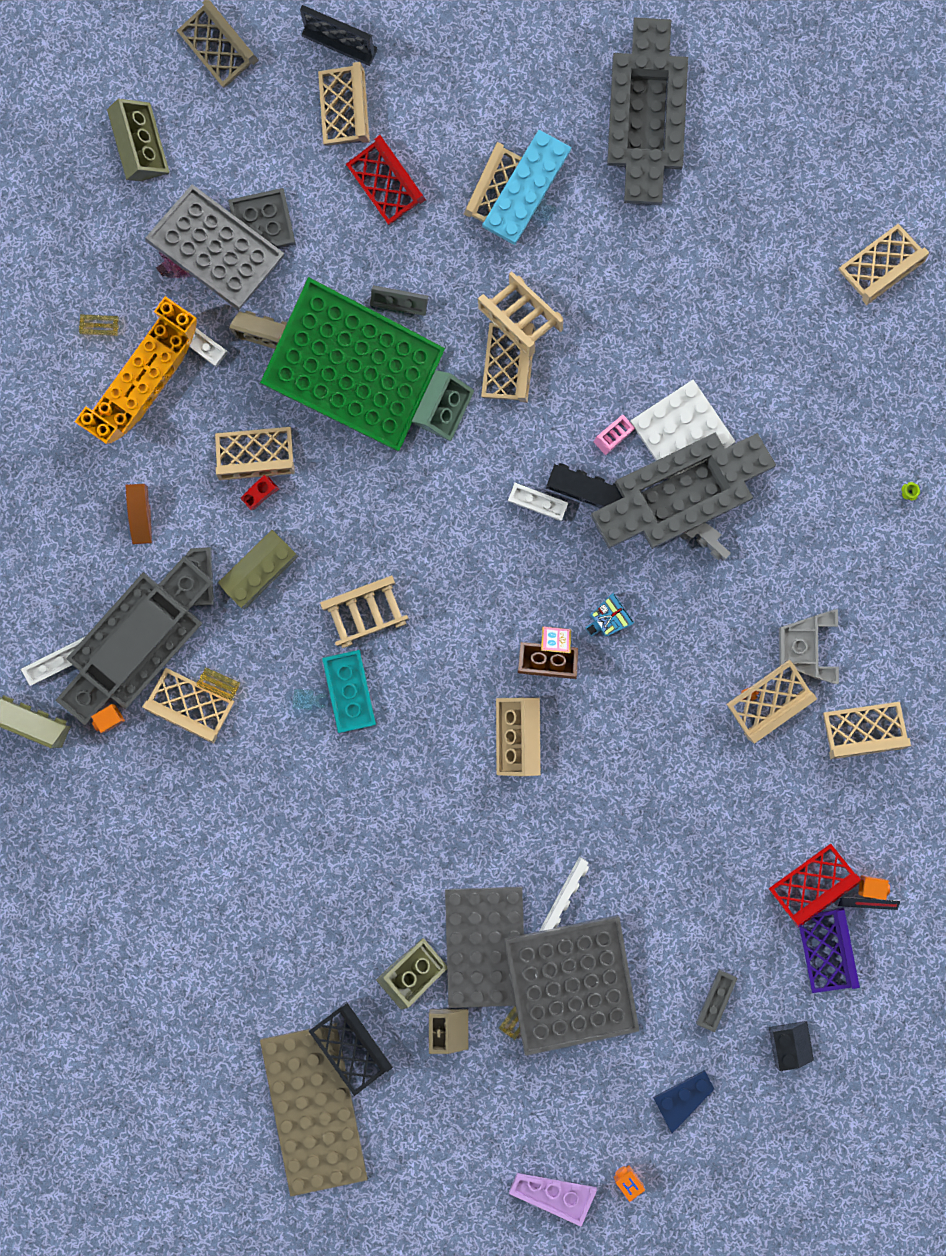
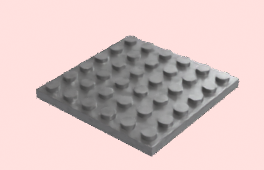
(571, 985)

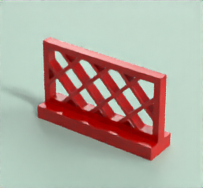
(398, 170)
(824, 900)

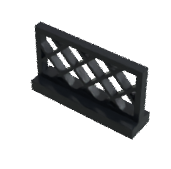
(337, 36)
(367, 1043)

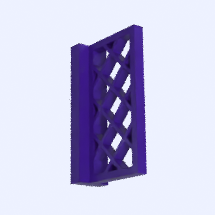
(846, 952)

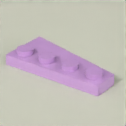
(558, 1197)

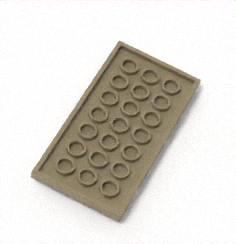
(312, 1112)

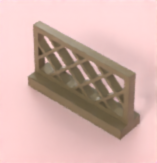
(226, 30)

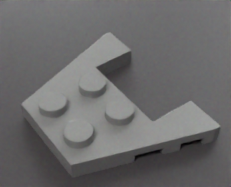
(800, 645)

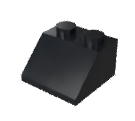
(791, 1045)

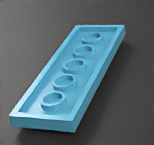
(526, 187)

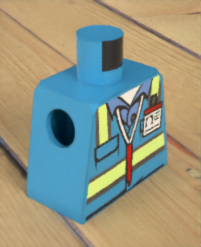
(609, 617)

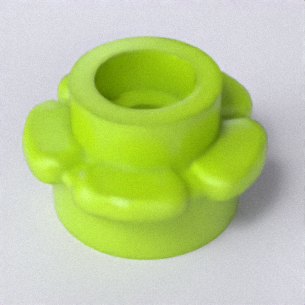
(910, 486)

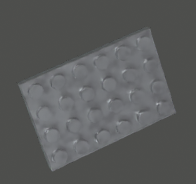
(214, 247)
(476, 947)

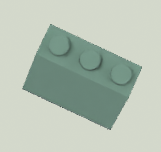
(443, 405)

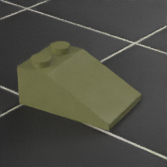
(412, 974)

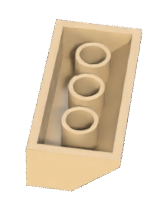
(518, 736)

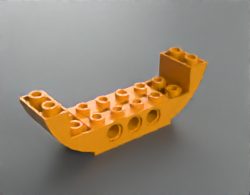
(142, 375)

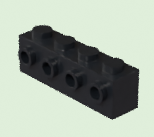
(582, 487)

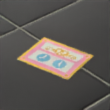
(556, 639)

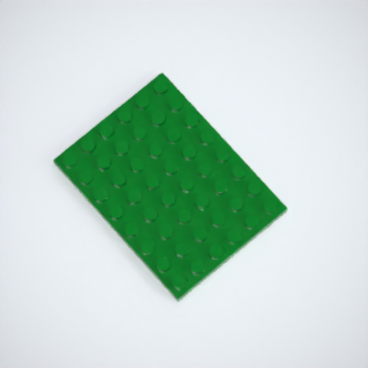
(352, 364)

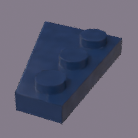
(682, 1099)

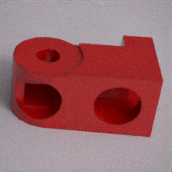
(259, 492)

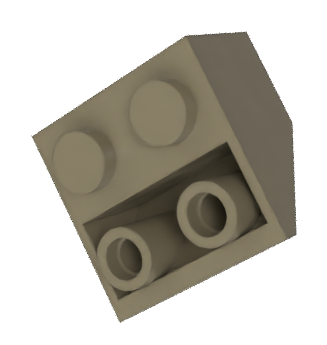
(448, 1030)

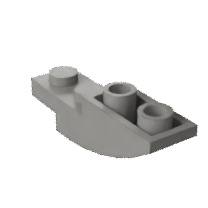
(708, 537)

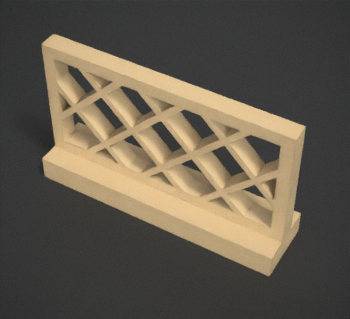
(358, 99)
(486, 178)
(895, 274)
(524, 368)
(252, 468)
(782, 713)
(178, 718)
(866, 747)

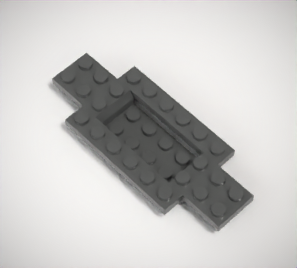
(639, 111)
(687, 497)
(129, 635)

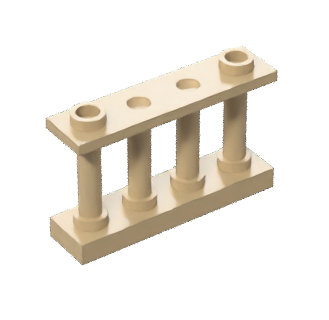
(514, 330)
(367, 592)

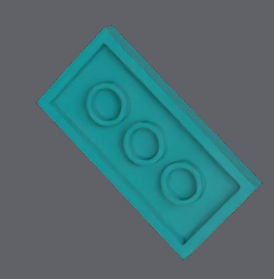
(349, 691)

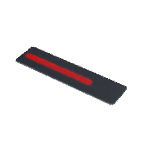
(868, 903)

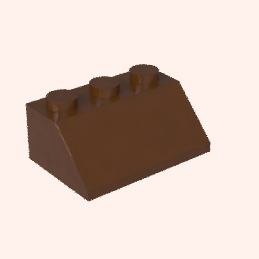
(547, 663)

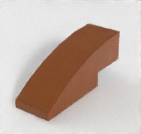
(139, 513)

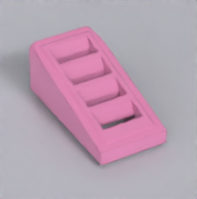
(607, 444)

